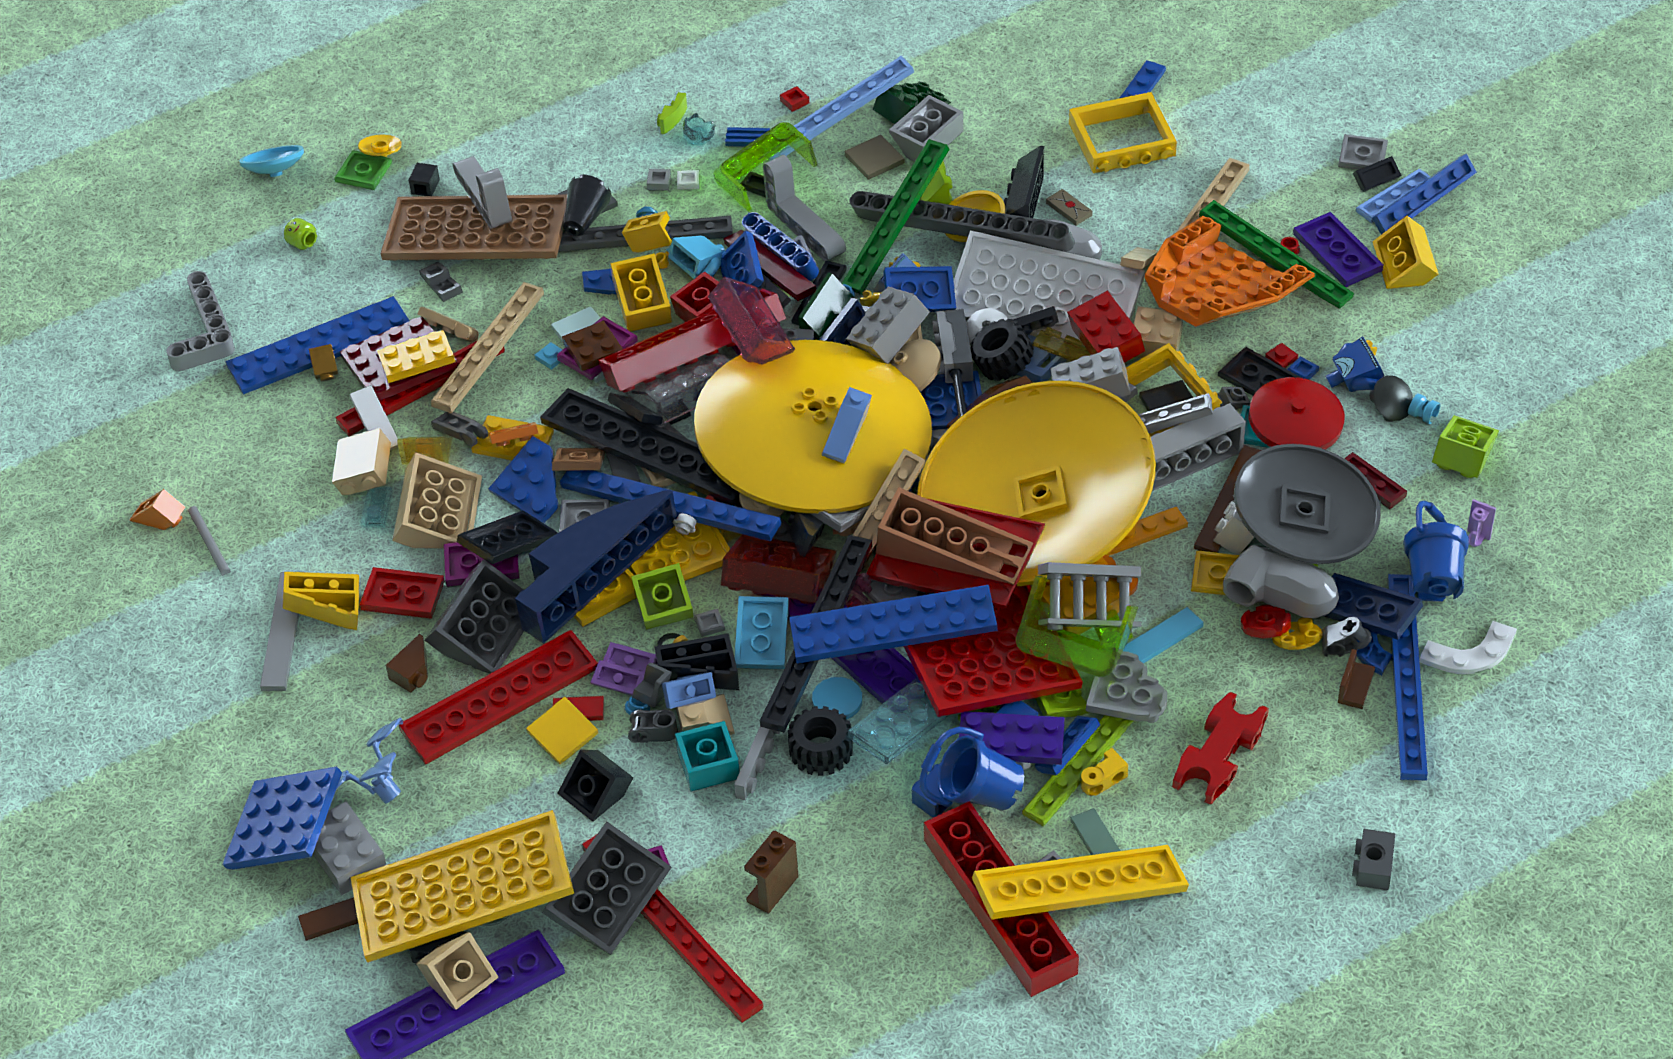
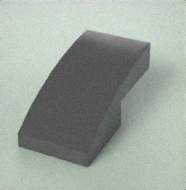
(439, 280)

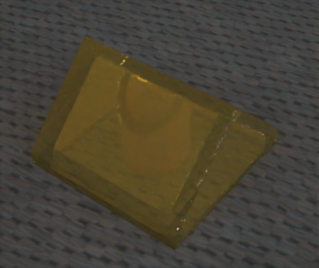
(433, 447)

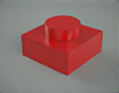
(794, 98)
(1282, 355)

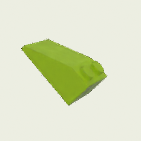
(1464, 447)

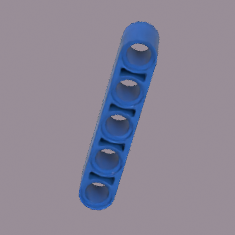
(781, 245)

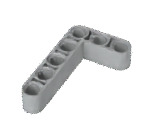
(485, 191)
(797, 215)
(217, 340)

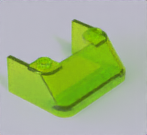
(758, 152)
(1067, 647)

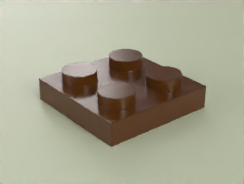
(591, 344)

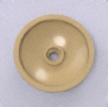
(918, 361)

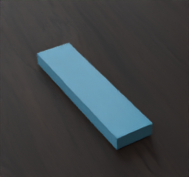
(1164, 635)

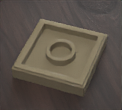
(874, 157)

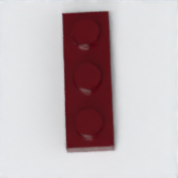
(1386, 489)

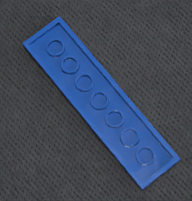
(292, 353)
(893, 624)

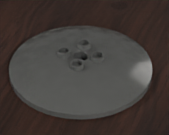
(1296, 476)

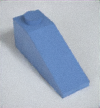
(847, 425)

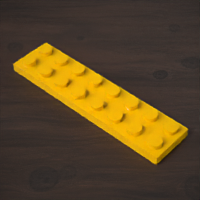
(1079, 881)

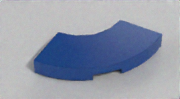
(1374, 655)

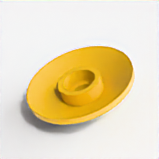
(379, 145)

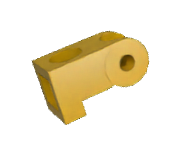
(1105, 774)

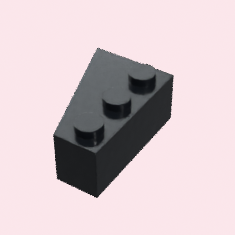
(701, 656)

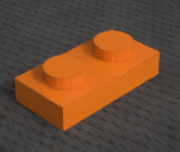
(523, 432)

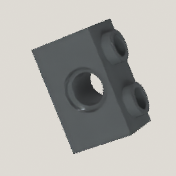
(1380, 848)

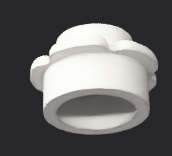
(685, 524)

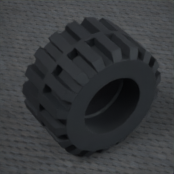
(1002, 349)
(820, 756)

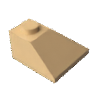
(704, 713)
(457, 970)

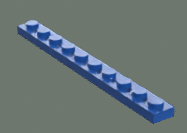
(701, 509)
(1408, 693)

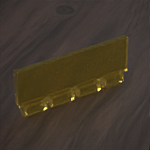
(1067, 348)

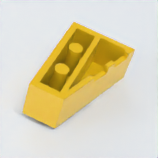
(323, 597)

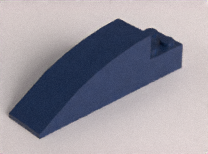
(588, 558)

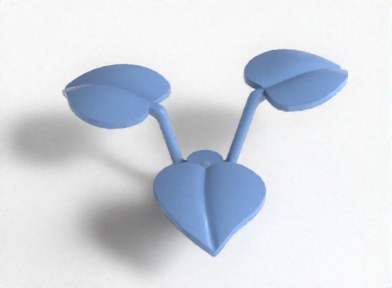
(382, 783)

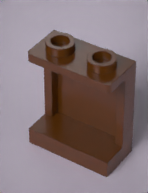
(775, 870)

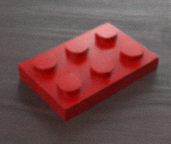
(402, 592)

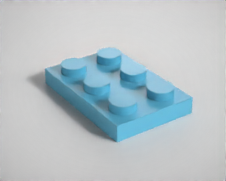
(761, 632)

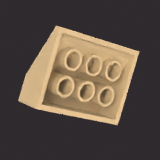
(435, 503)

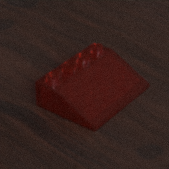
(776, 569)

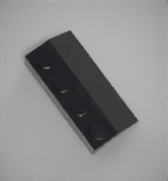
(1025, 184)

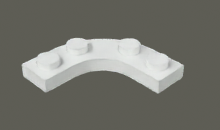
(1469, 661)

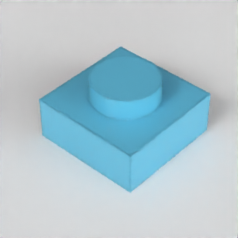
(548, 355)

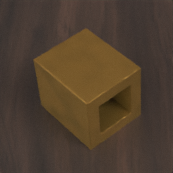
(323, 362)

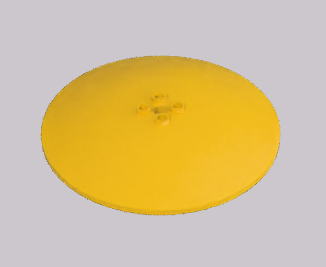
(1053, 438)
(770, 446)

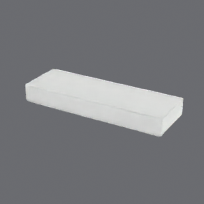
(372, 413)

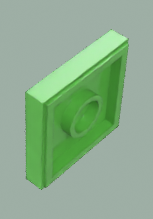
(363, 170)

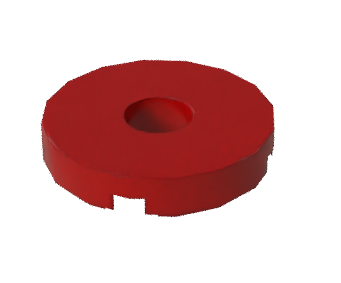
(1265, 622)

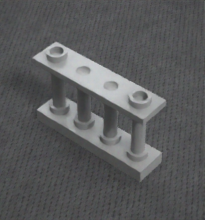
(1078, 574)

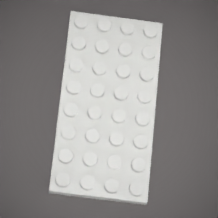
(1030, 278)

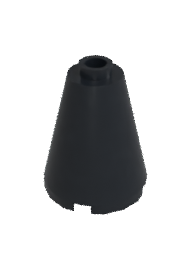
(584, 203)

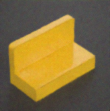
(647, 232)

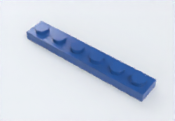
(1426, 193)

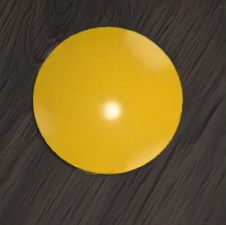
(1304, 636)

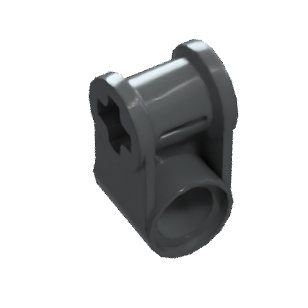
(1343, 636)
(654, 726)

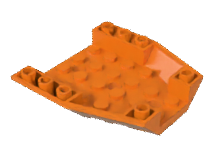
(1211, 281)

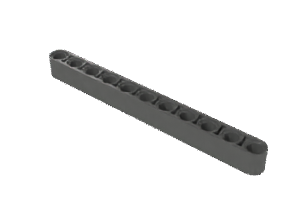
(962, 220)

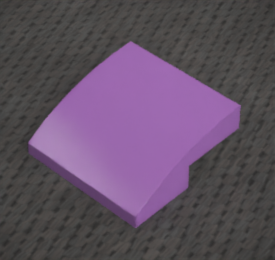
(622, 668)

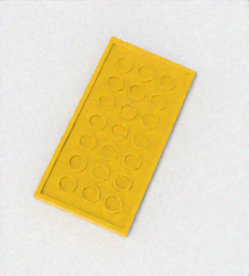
(460, 886)

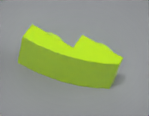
(672, 114)

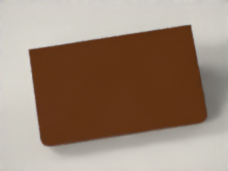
(1355, 682)

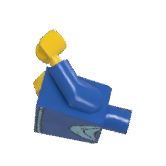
(1356, 366)

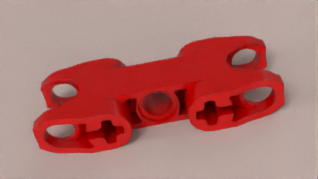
(1228, 732)

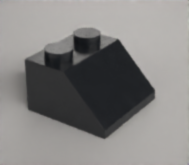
(594, 783)

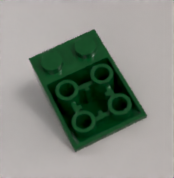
(902, 98)

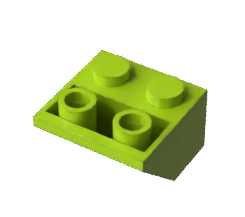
(939, 187)

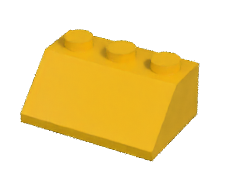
(1405, 255)

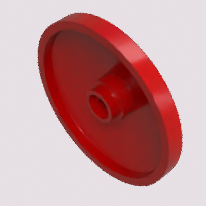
(1296, 413)

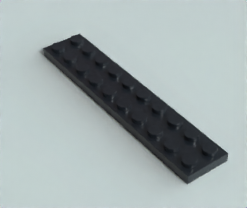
(637, 443)

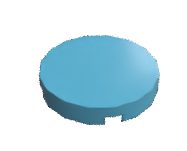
(838, 694)

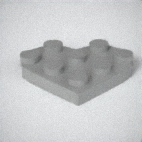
(1128, 692)

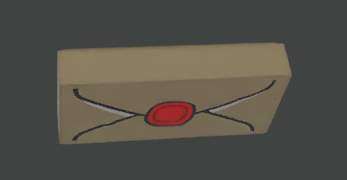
(1069, 207)

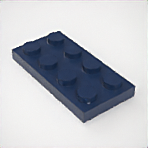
(1375, 606)

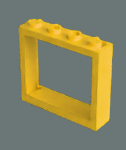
(1115, 110)
(1160, 360)

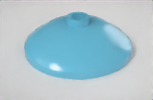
(272, 160)

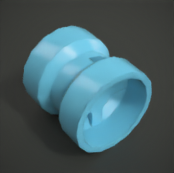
(1423, 408)

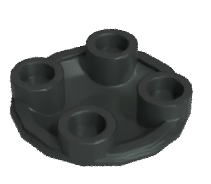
(1391, 398)

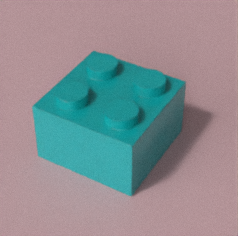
(707, 756)

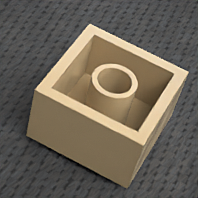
(1157, 329)

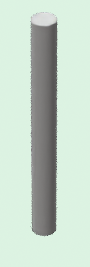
(209, 541)

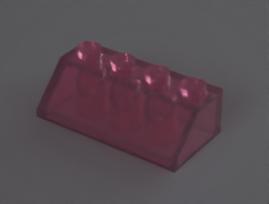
(749, 321)

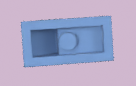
(688, 690)

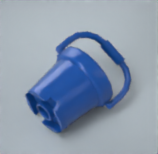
(1436, 555)
(972, 772)

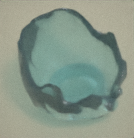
(697, 130)

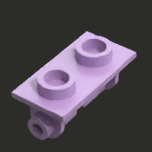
(1480, 522)

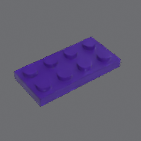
(1338, 249)
(1019, 736)

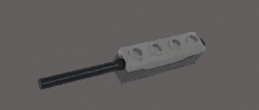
(955, 351)

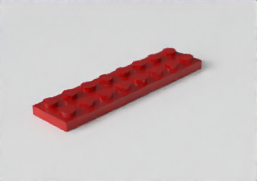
(498, 696)

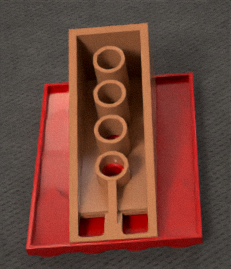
(951, 547)

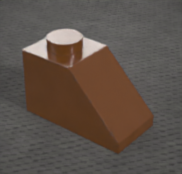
(409, 666)

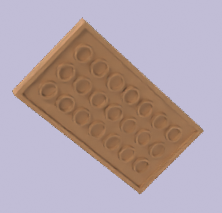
(456, 230)

